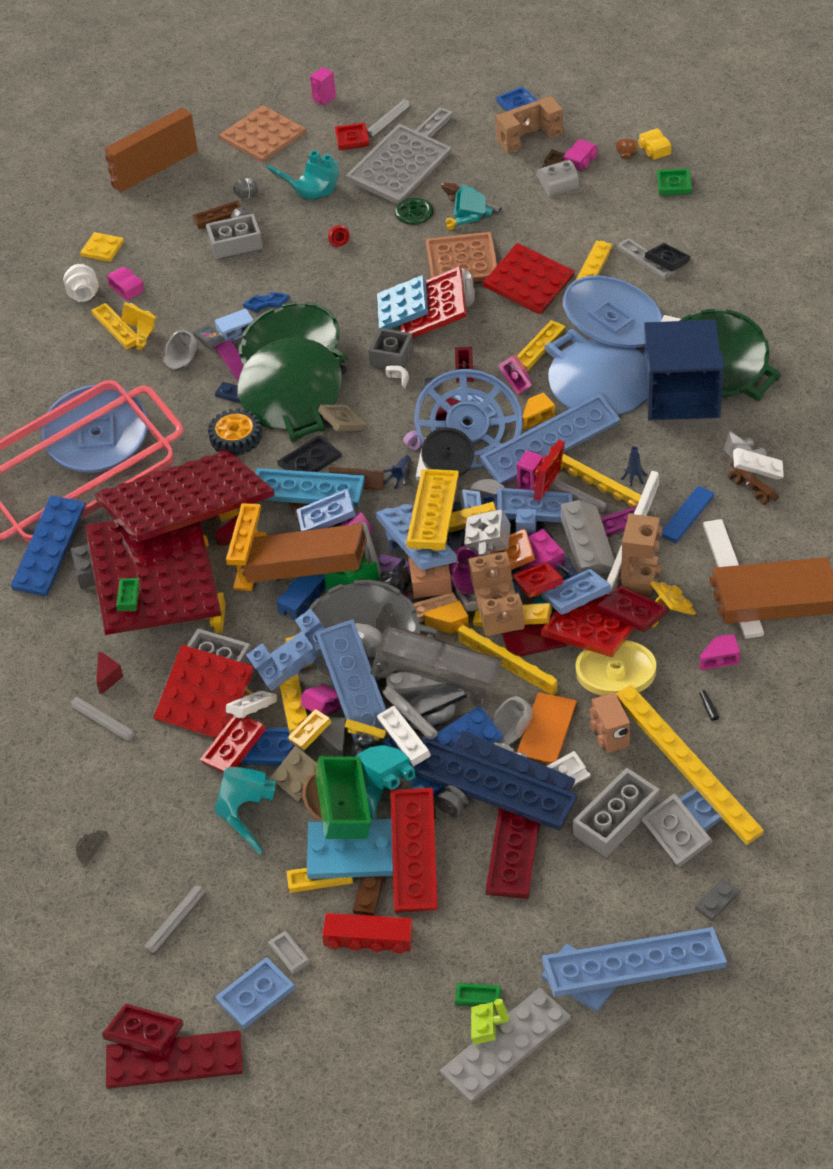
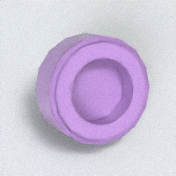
(412, 438)

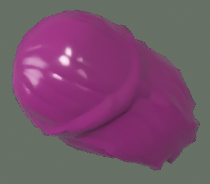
(460, 570)

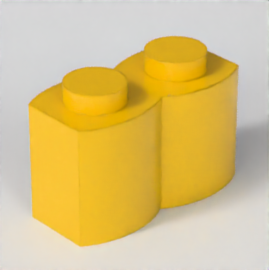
(654, 144)

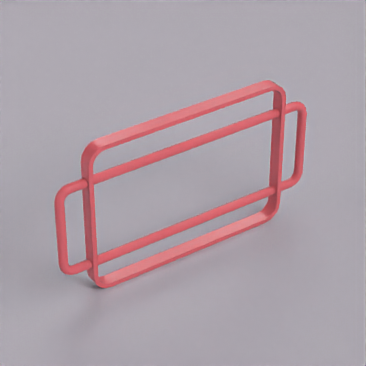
(68, 406)

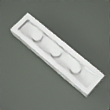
(403, 735)

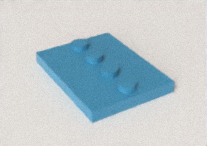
(350, 856)

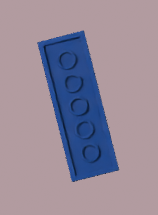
(48, 545)

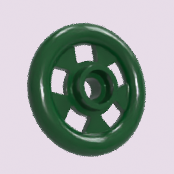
(413, 211)

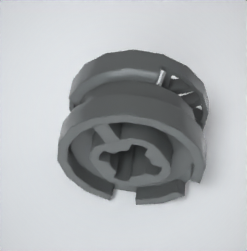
(452, 801)

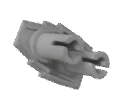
(734, 441)

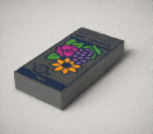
(209, 336)

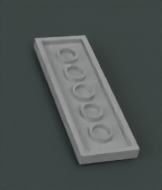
(486, 1063)

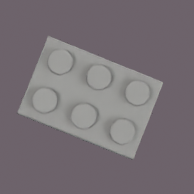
(676, 830)

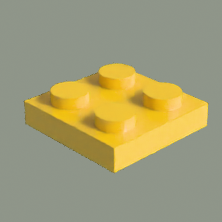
(102, 247)

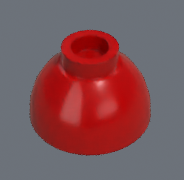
(338, 235)

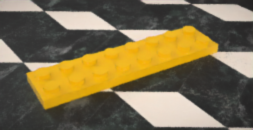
(432, 510)

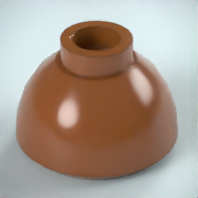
(626, 147)

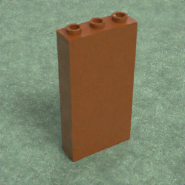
(151, 149)
(305, 553)
(773, 590)

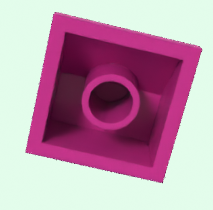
(544, 550)

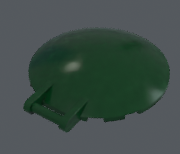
(292, 321)
(743, 352)
(289, 383)

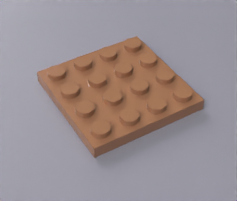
(262, 133)
(467, 251)

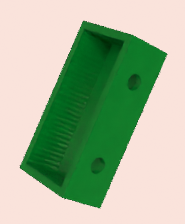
(342, 782)

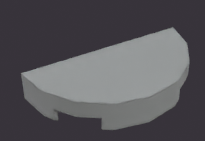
(486, 486)

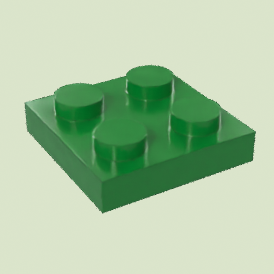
(674, 182)

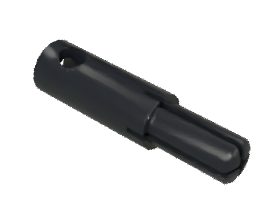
(709, 707)

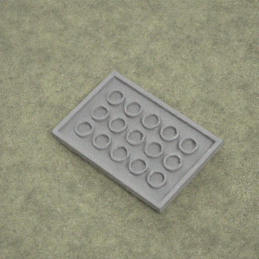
(398, 164)

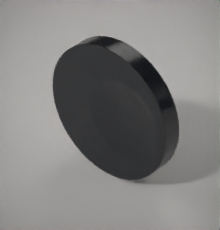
(448, 450)

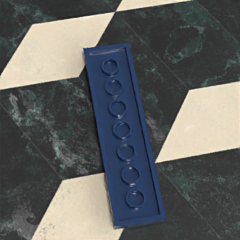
(496, 785)

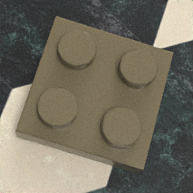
(342, 418)
(294, 772)

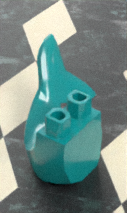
(318, 178)
(381, 769)
(237, 788)

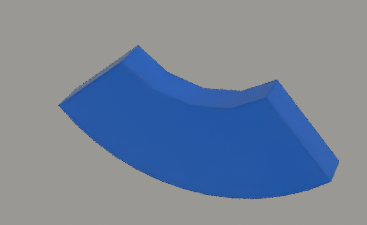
(273, 300)

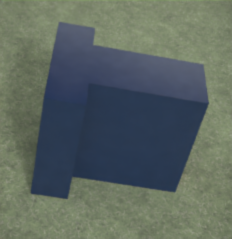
(683, 370)

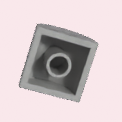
(558, 178)

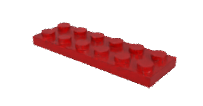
(413, 850)

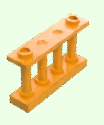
(241, 542)

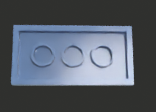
(546, 510)

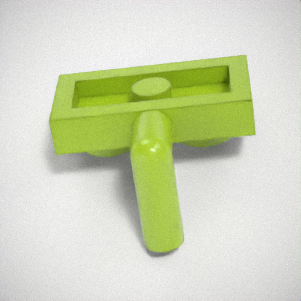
(485, 1021)

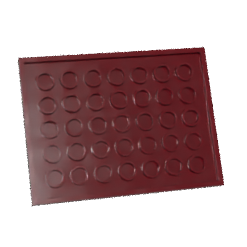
(183, 495)
(171, 573)

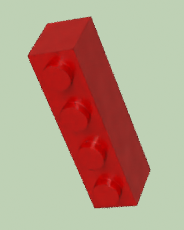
(367, 932)

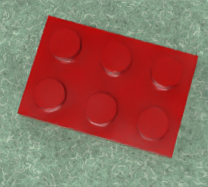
(548, 470)
(233, 743)

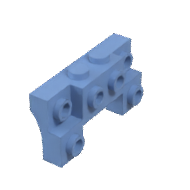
(291, 656)

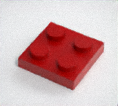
(351, 136)
(538, 579)

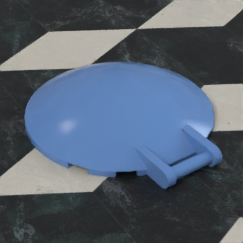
(596, 368)

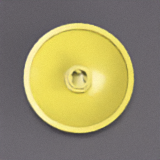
(629, 666)

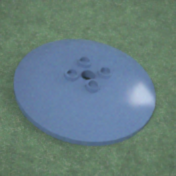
(610, 310)
(119, 436)

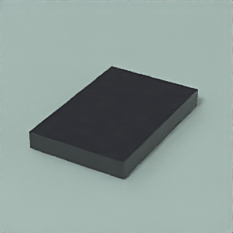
(311, 456)

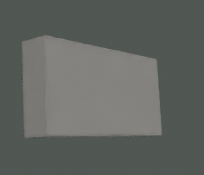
(289, 952)

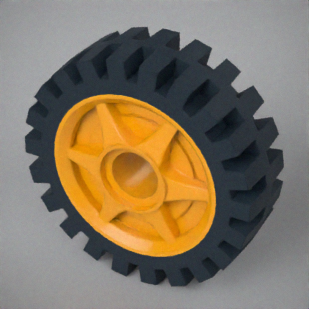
(235, 431)

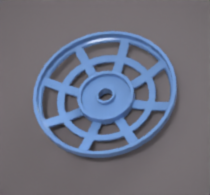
(469, 410)

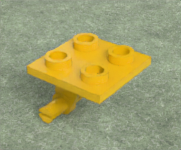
(140, 319)
(673, 598)

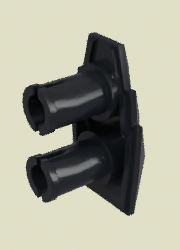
(398, 577)

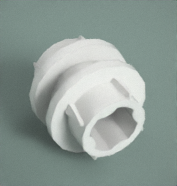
(81, 282)

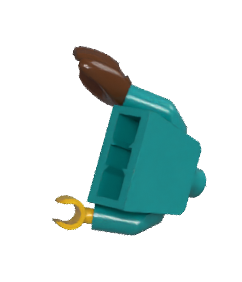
(468, 205)

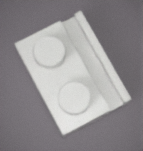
(571, 766)

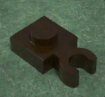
(553, 158)

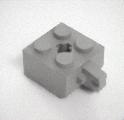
(487, 532)

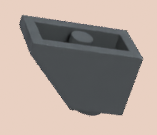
(334, 737)

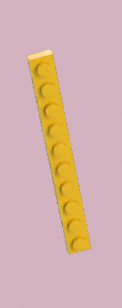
(689, 765)

